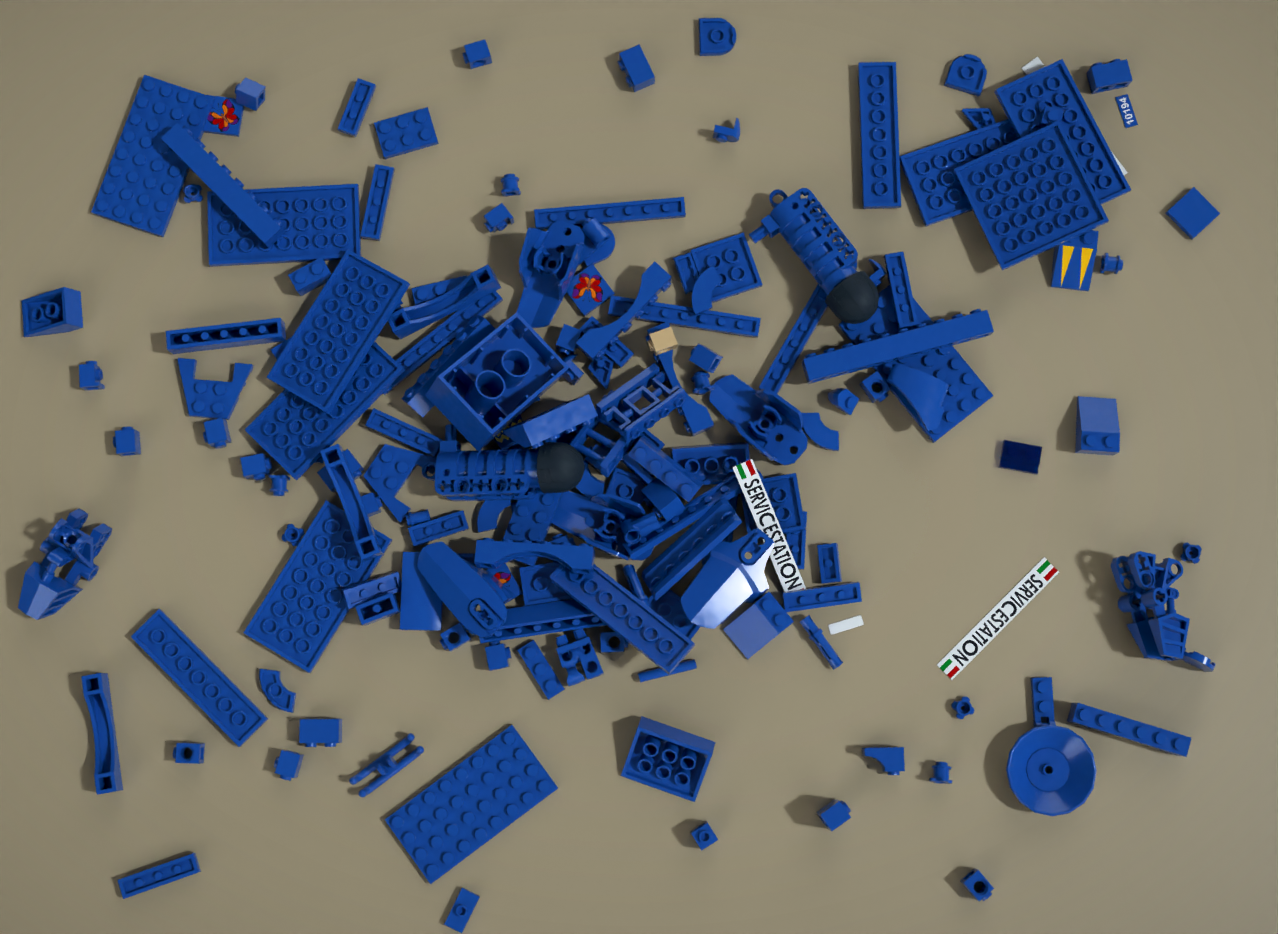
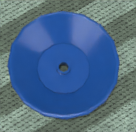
(1070, 776)

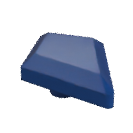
(979, 117)
(602, 370)

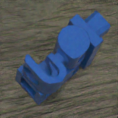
(576, 652)

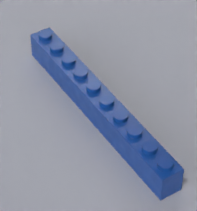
(897, 346)

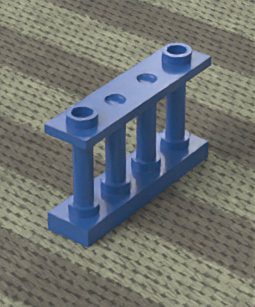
(617, 448)

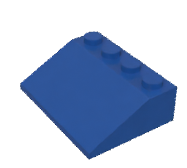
(552, 422)
(668, 759)

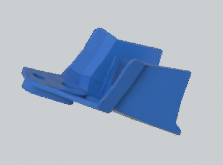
(727, 580)

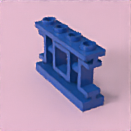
(632, 392)

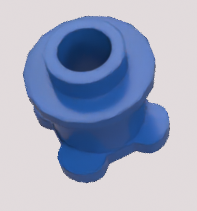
(510, 185)
(1111, 263)
(701, 383)
(279, 484)
(941, 773)

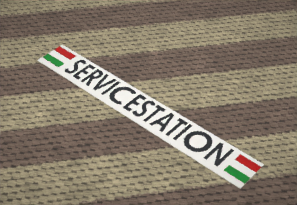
(768, 523)
(997, 619)

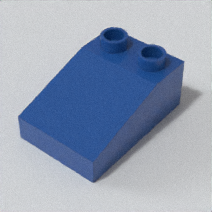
(496, 381)

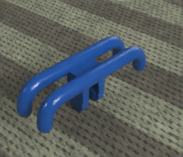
(387, 765)

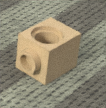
(662, 341)

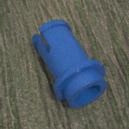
(418, 517)

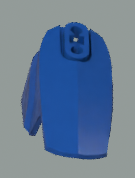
(546, 271)
(760, 418)
(598, 520)
(464, 588)

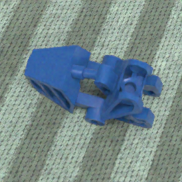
(42, 591)
(1165, 633)

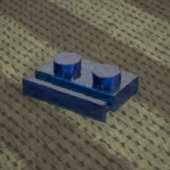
(1020, 457)

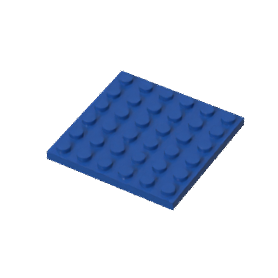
(1031, 195)

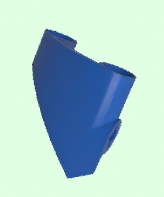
(922, 391)

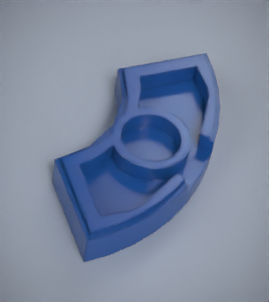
(703, 290)
(819, 432)
(589, 484)
(490, 513)
(275, 690)

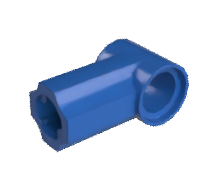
(635, 529)

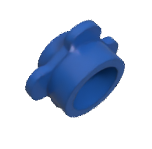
(192, 188)
(287, 536)
(1195, 549)
(963, 702)

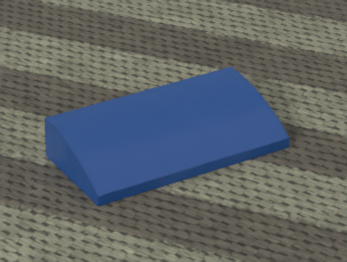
(711, 462)
(419, 603)

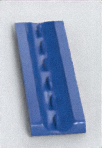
(690, 548)

